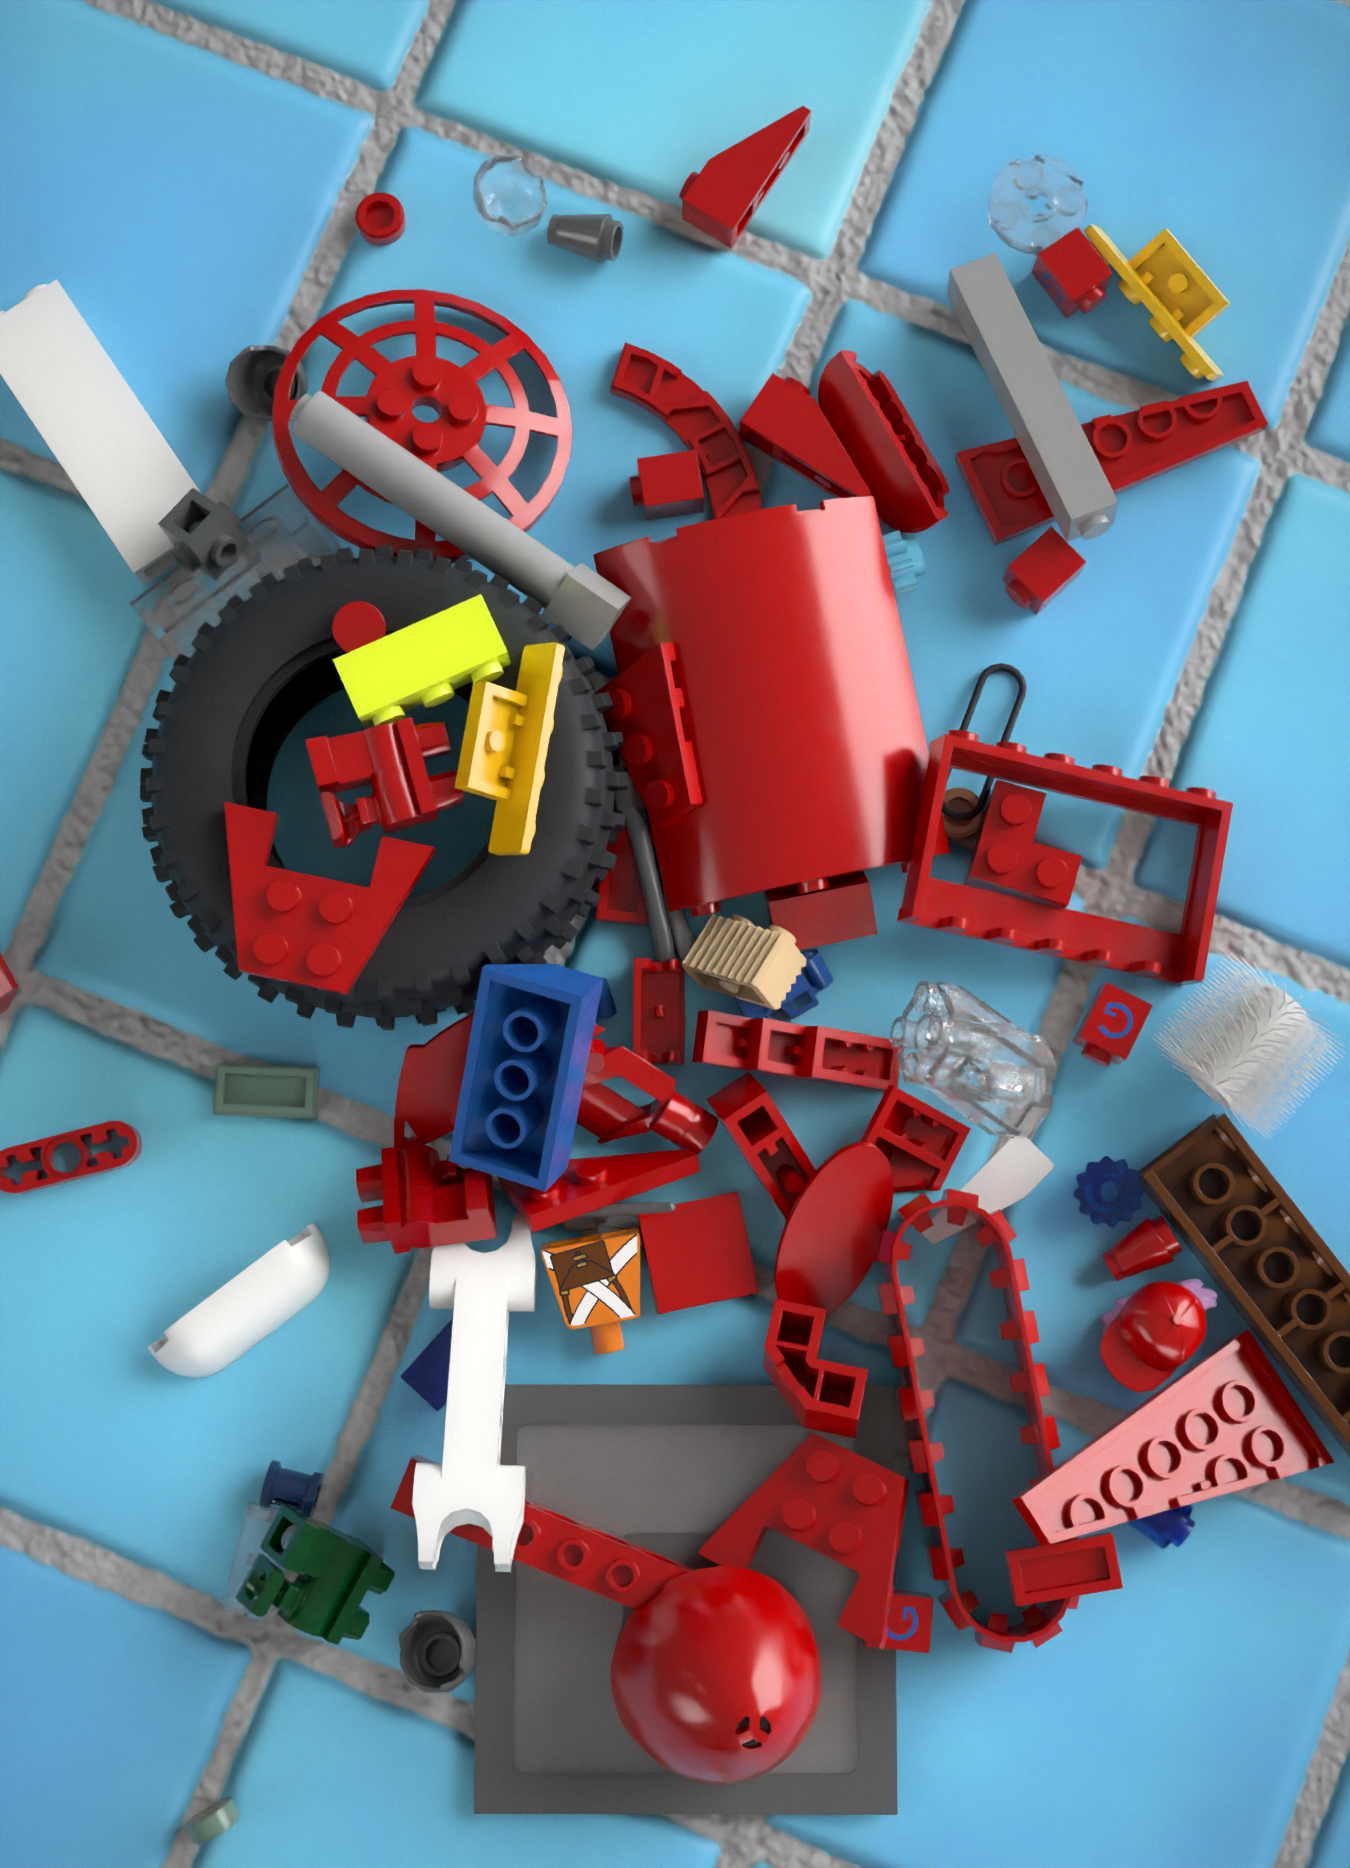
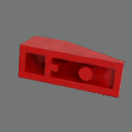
(739, 178)
(797, 434)
(763, 1139)

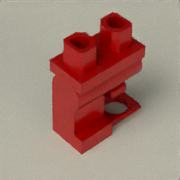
(391, 762)
(424, 1201)

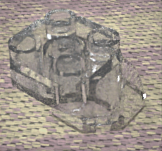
(974, 1060)

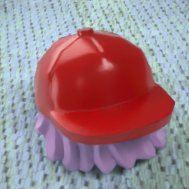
(1154, 1332)

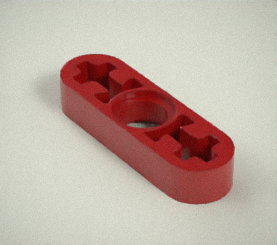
(106, 1160)

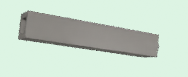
(1032, 399)

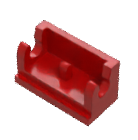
(827, 914)
(659, 1012)

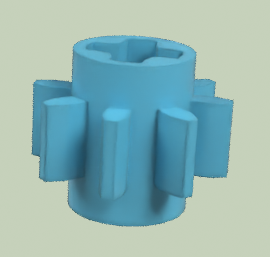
(904, 561)

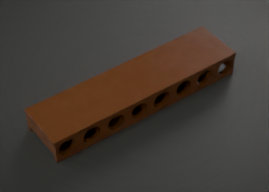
(1261, 1259)

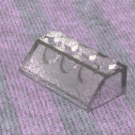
(278, 537)

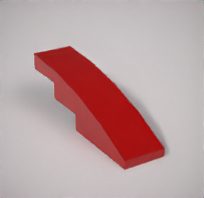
(795, 1051)

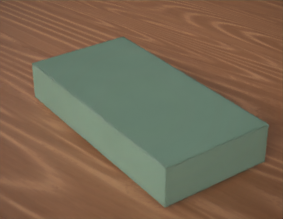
(266, 1091)

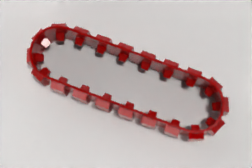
(1031, 1380)

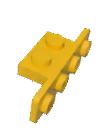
(1172, 290)
(509, 744)

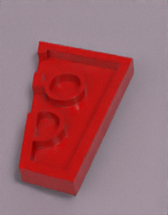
(653, 736)

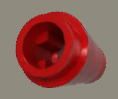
(1142, 1249)

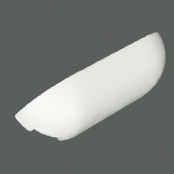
(246, 1307)

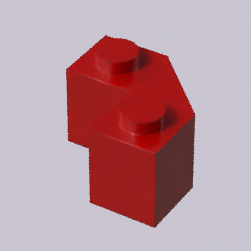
(818, 1391)

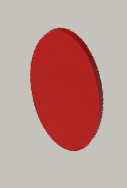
(835, 1228)

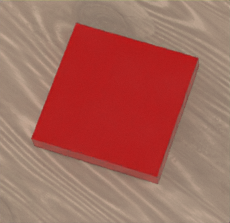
(698, 1253)

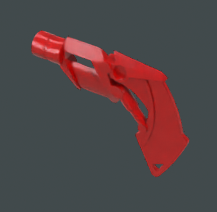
(434, 1076)

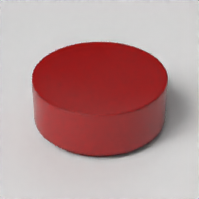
(380, 219)
(358, 625)

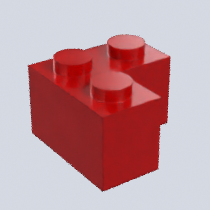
(1009, 860)

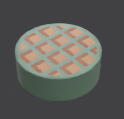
(212, 1821)

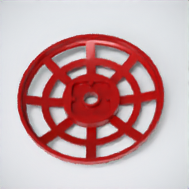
(435, 384)

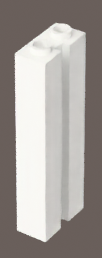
(93, 425)

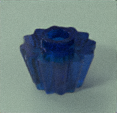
(1090, 1196)

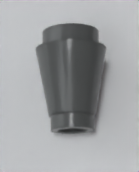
(587, 235)

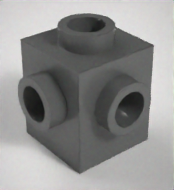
(204, 534)

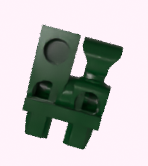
(334, 1579)

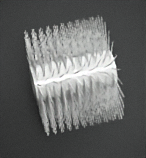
(1249, 1045)

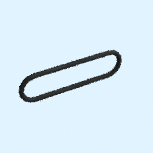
(1005, 737)

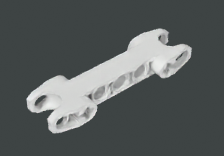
(470, 1480)

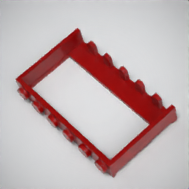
(1055, 929)

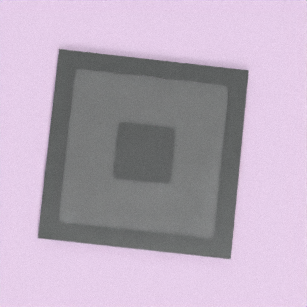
(664, 1475)

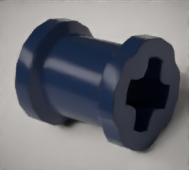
(291, 1488)

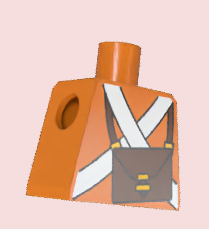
(597, 1283)

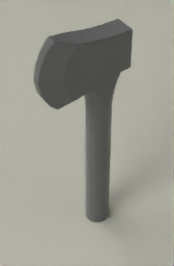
(636, 822)

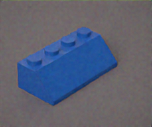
(525, 1071)

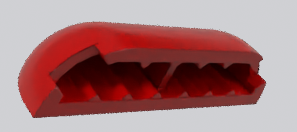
(883, 444)

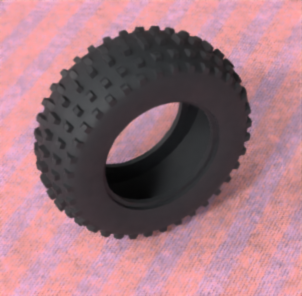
(274, 665)

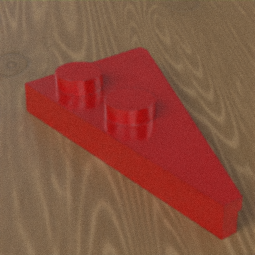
(598, 1183)

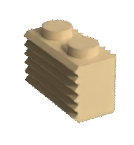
(745, 960)

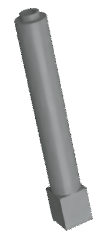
(569, 594)

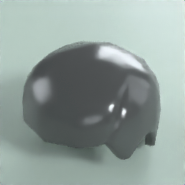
(254, 377)
(437, 1651)

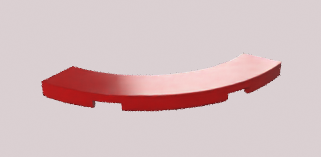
(697, 423)

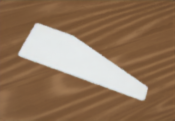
(999, 1183)

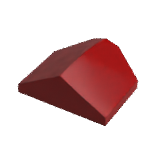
(915, 1140)

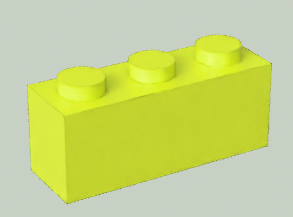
(423, 663)

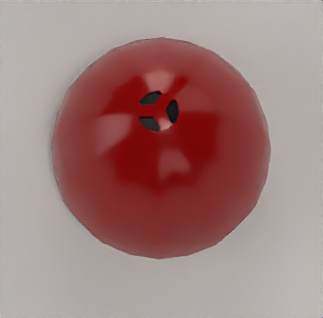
(704, 1660)

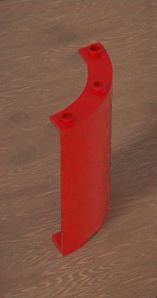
(788, 695)

